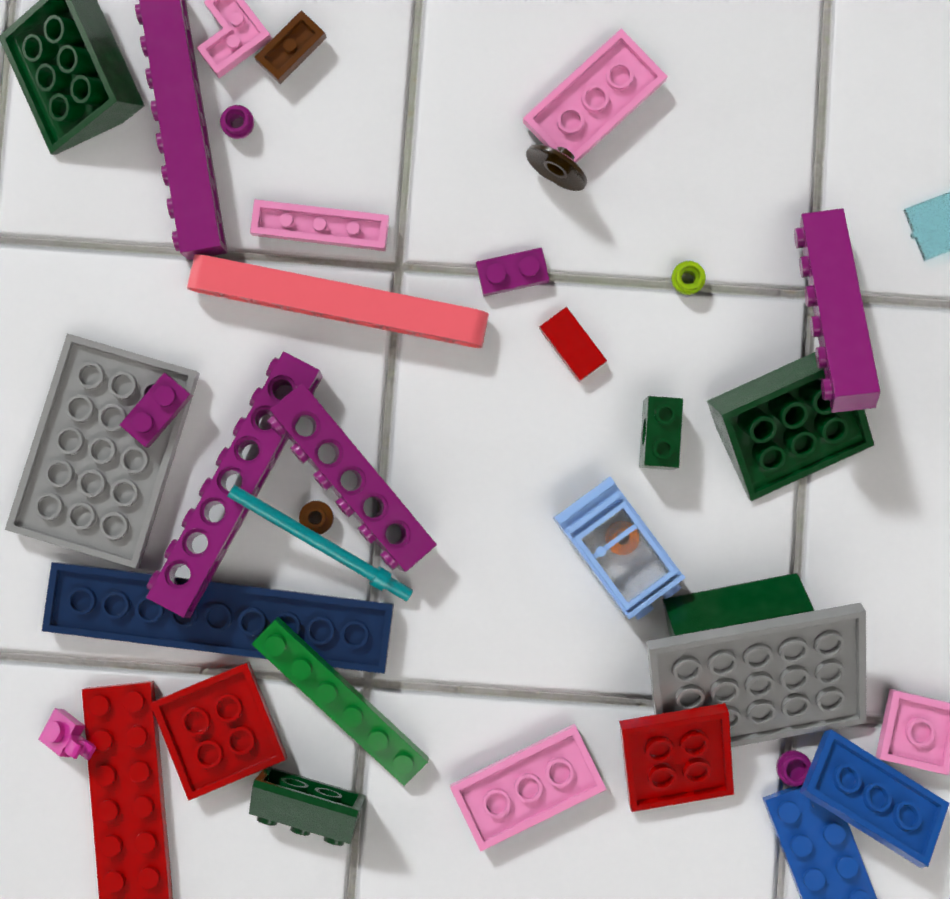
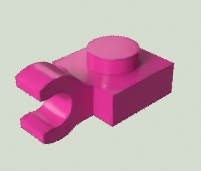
(64, 736)

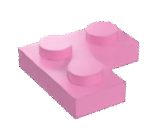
(237, 40)

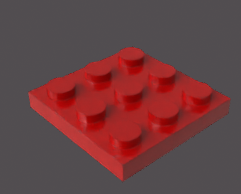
(218, 730)
(677, 757)

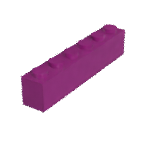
(838, 312)

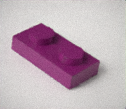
(512, 272)
(156, 410)

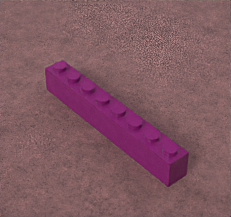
(182, 128)

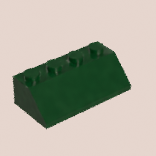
(736, 604)

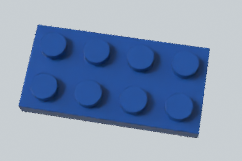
(875, 798)
(817, 848)

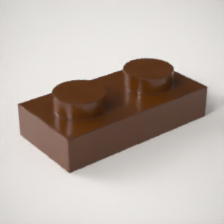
(290, 47)

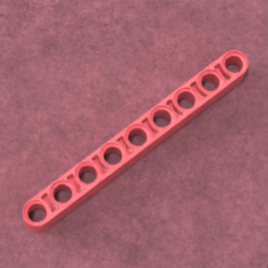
(338, 301)

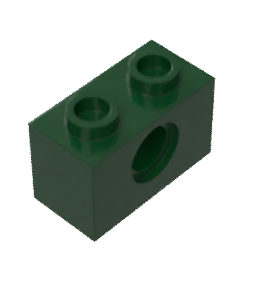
(661, 433)

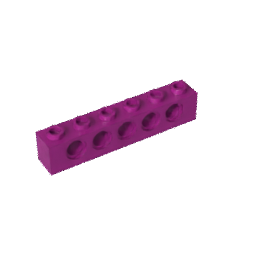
(414, 539)

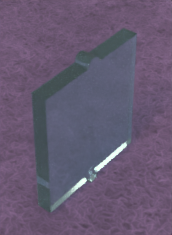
(931, 225)

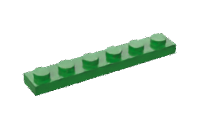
(340, 701)

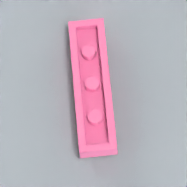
(319, 225)

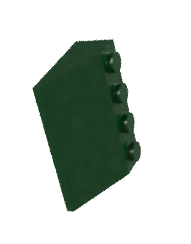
(70, 71)
(784, 428)

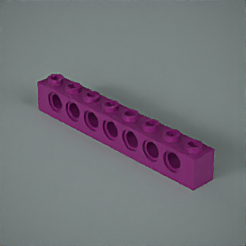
(202, 566)

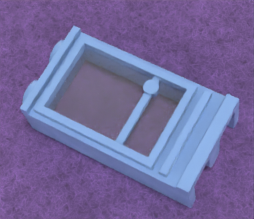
(620, 549)

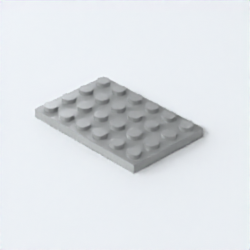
(85, 474)
(771, 673)

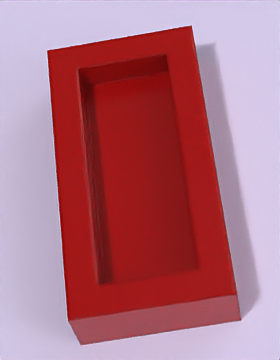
(572, 344)

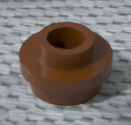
(326, 512)

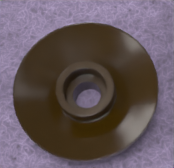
(557, 166)

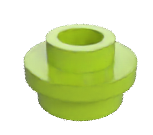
(695, 270)

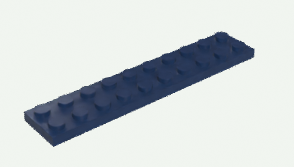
(226, 620)

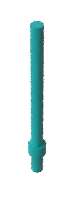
(378, 576)

